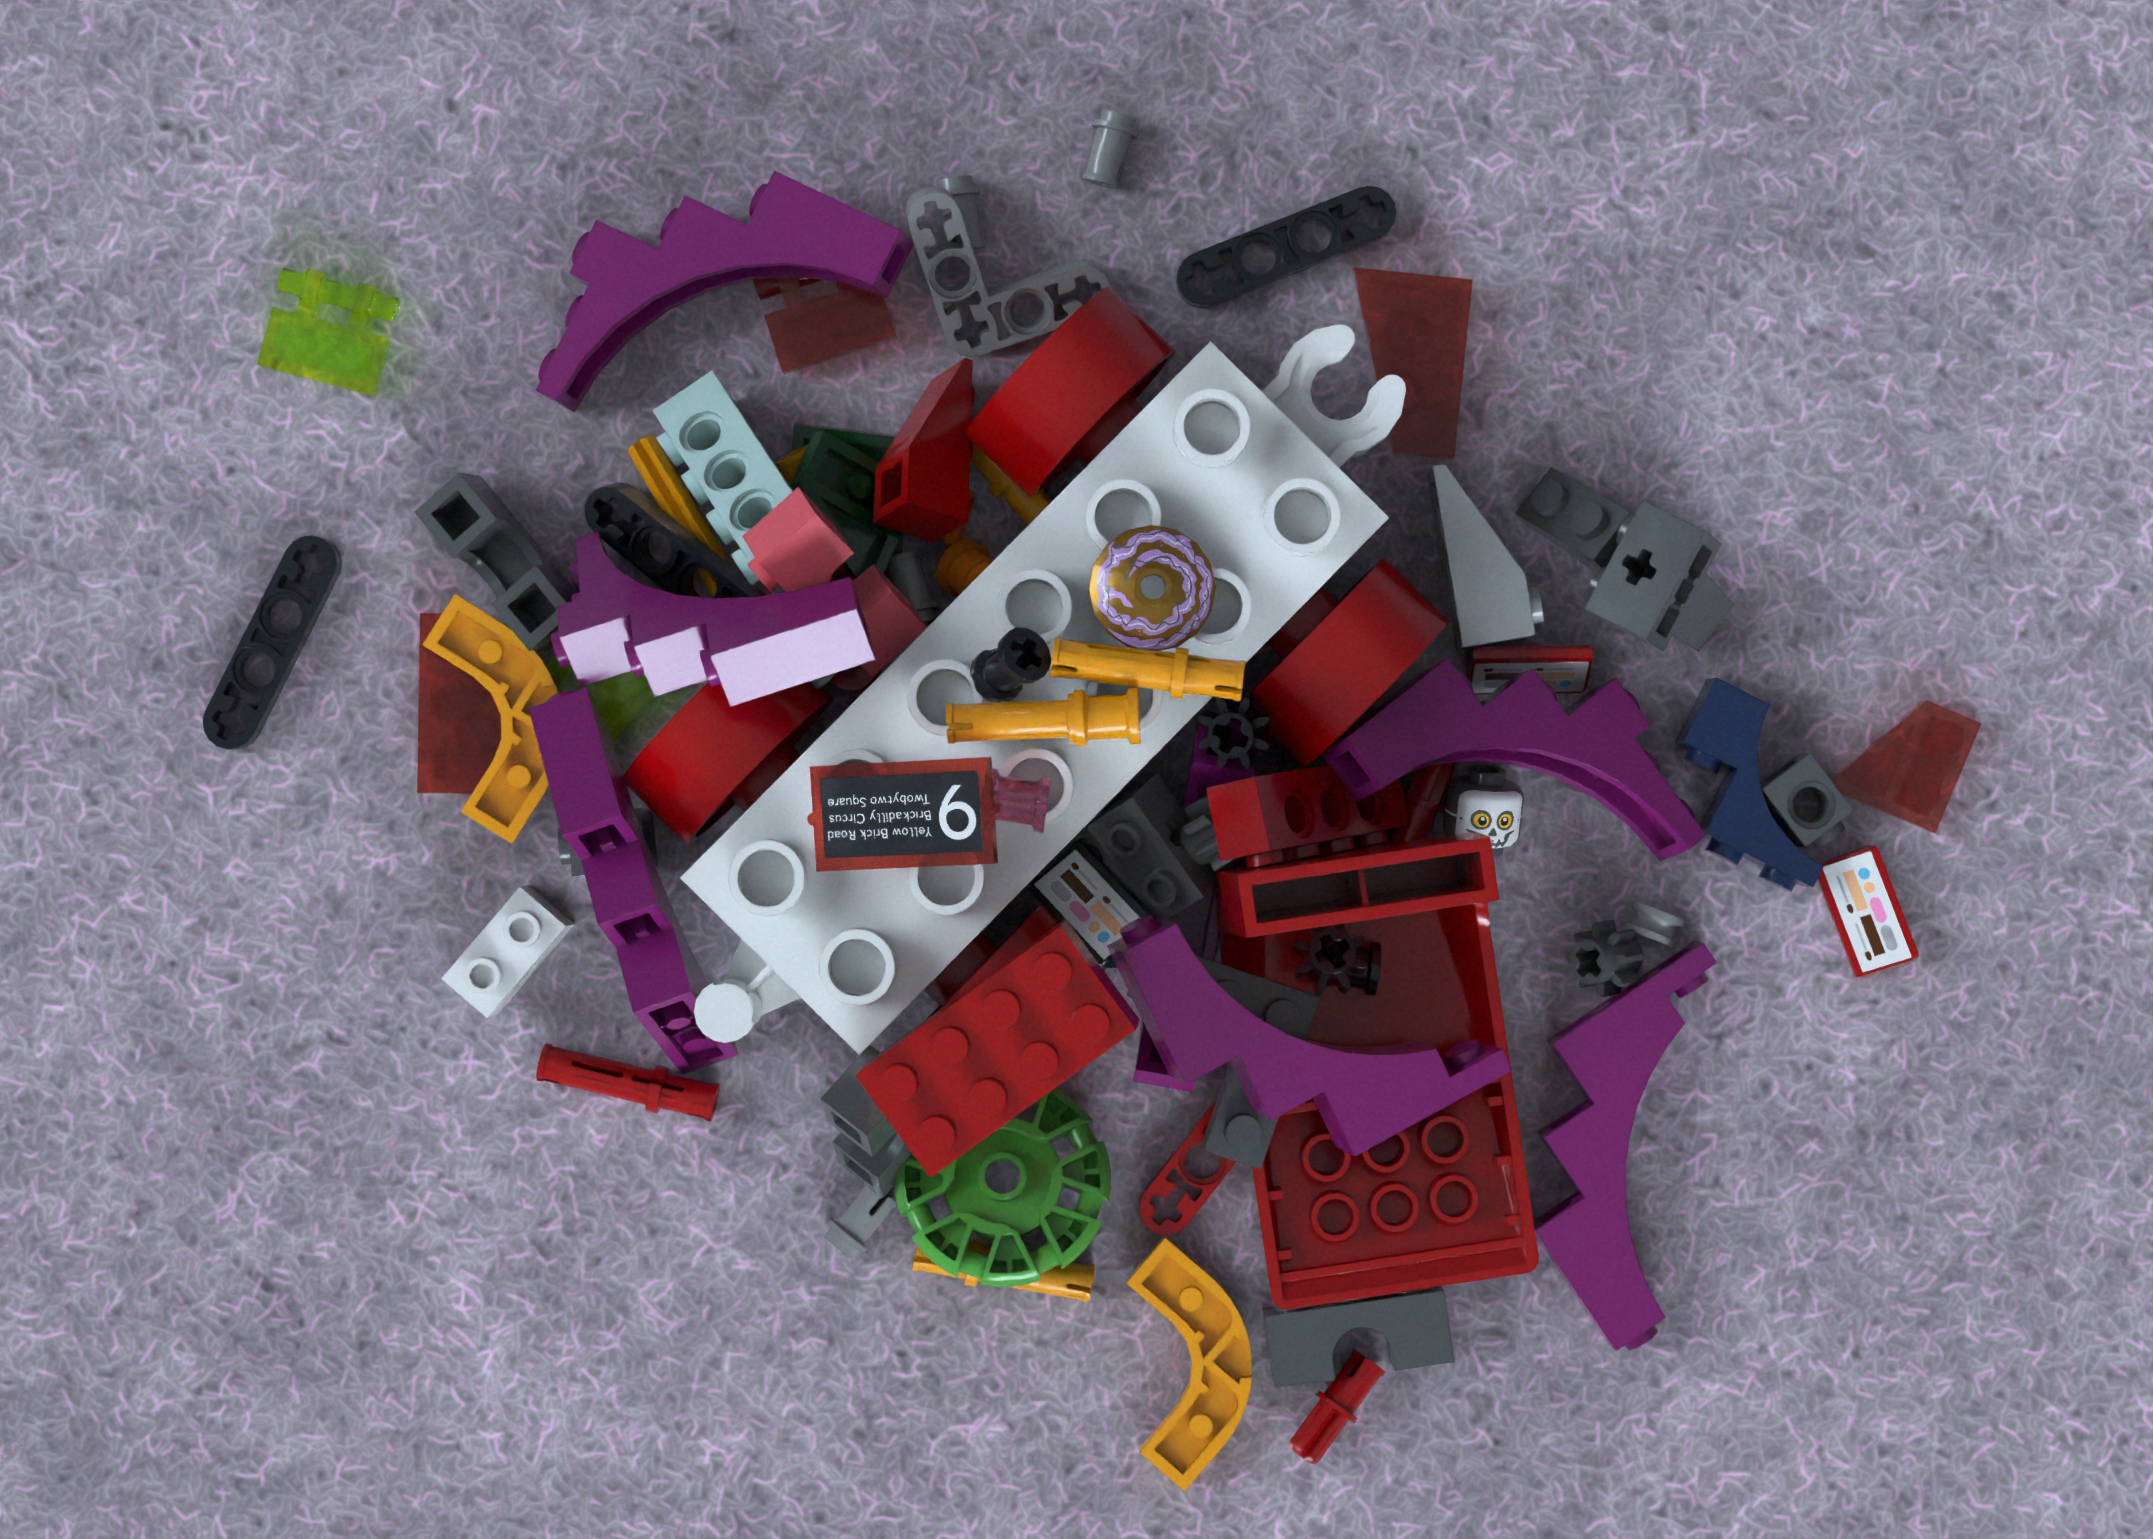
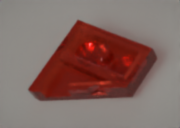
(1912, 766)

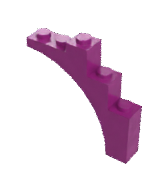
(702, 250)
(681, 640)
(1521, 724)

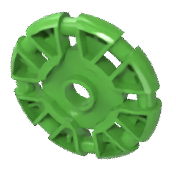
(1018, 1212)

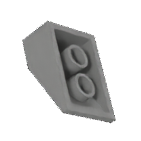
(1481, 577)

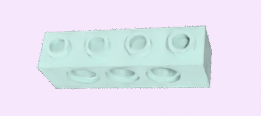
(723, 461)

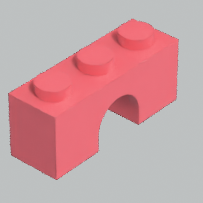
(803, 548)

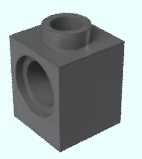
(1781, 789)

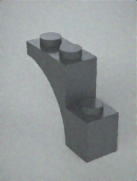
(1588, 529)

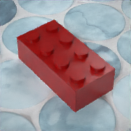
(998, 1048)

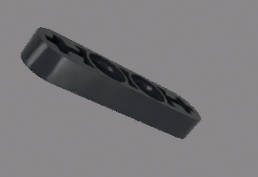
(1282, 240)
(687, 550)
(263, 637)

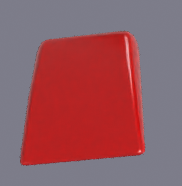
(1449, 1191)

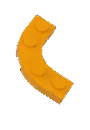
(517, 682)
(1219, 1362)

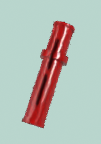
(628, 1082)

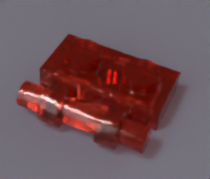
(823, 326)

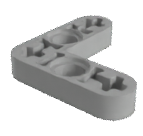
(994, 303)

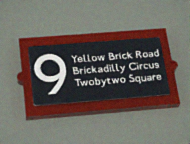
(904, 814)

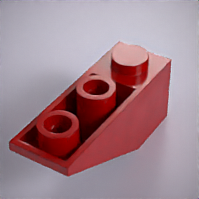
(927, 466)

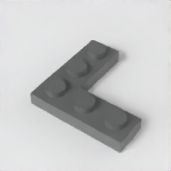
(1233, 1126)

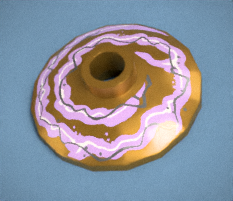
(1144, 621)

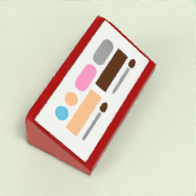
(1560, 666)
(1866, 911)

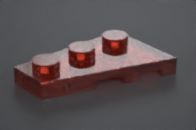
(1420, 334)
(455, 723)

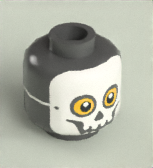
(1484, 805)

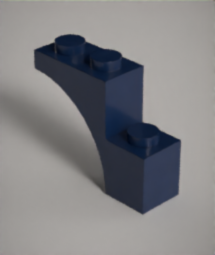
(1726, 733)

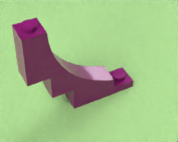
(622, 877)
(1611, 1060)
(1358, 1090)

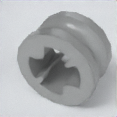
(1655, 924)

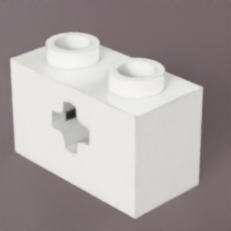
(508, 951)

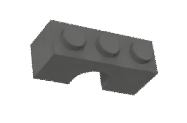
(486, 535)
(867, 1139)
(1305, 1337)

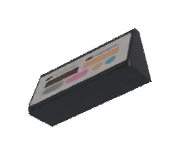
(1089, 899)

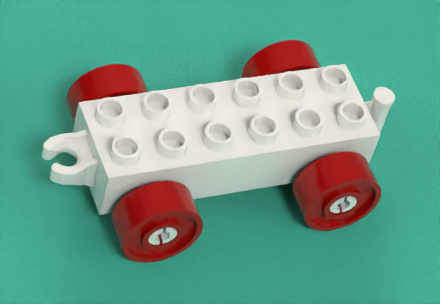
(1209, 457)

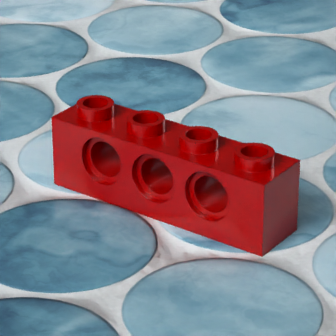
(1299, 816)

